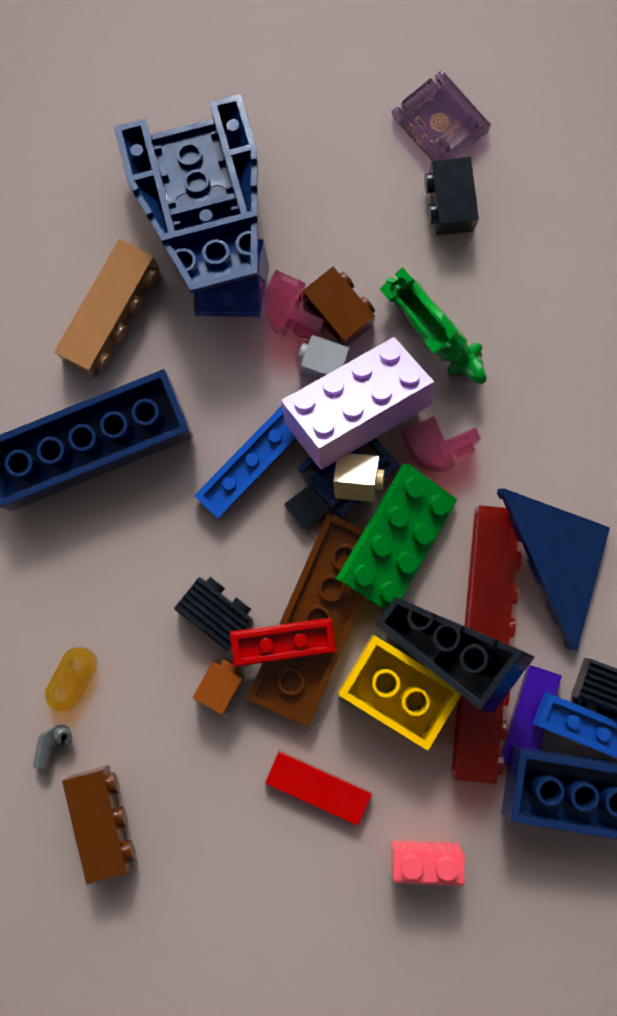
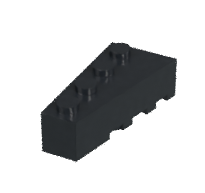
(465, 659)

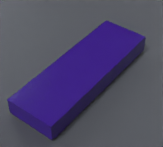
(521, 727)

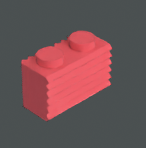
(427, 863)

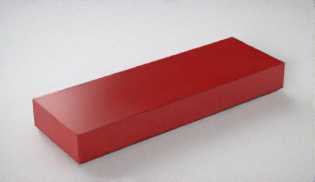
(282, 642)
(318, 787)

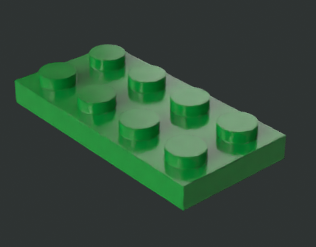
(397, 537)

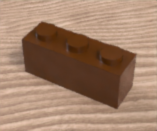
(99, 824)

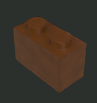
(339, 306)

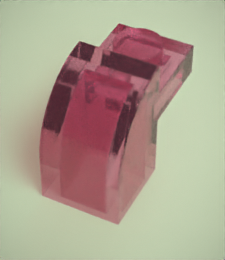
(282, 308)
(430, 448)

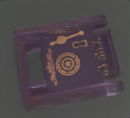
(437, 115)

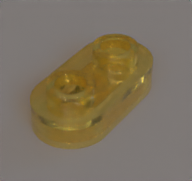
(70, 679)

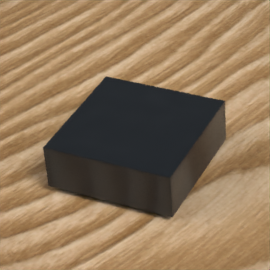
(307, 507)

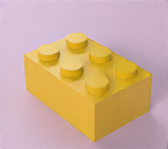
(399, 692)

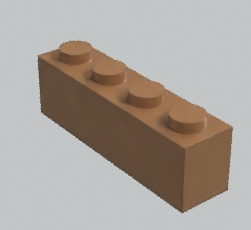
(107, 308)

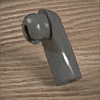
(49, 742)

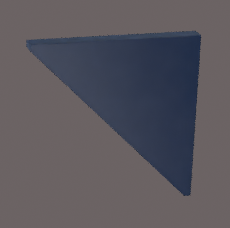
(562, 556)

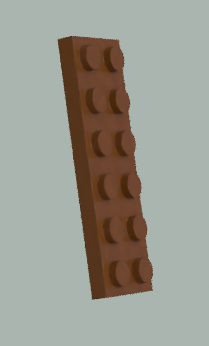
(298, 684)

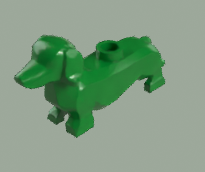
(435, 327)

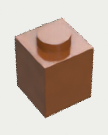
(219, 685)

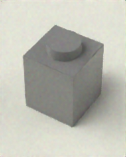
(321, 357)

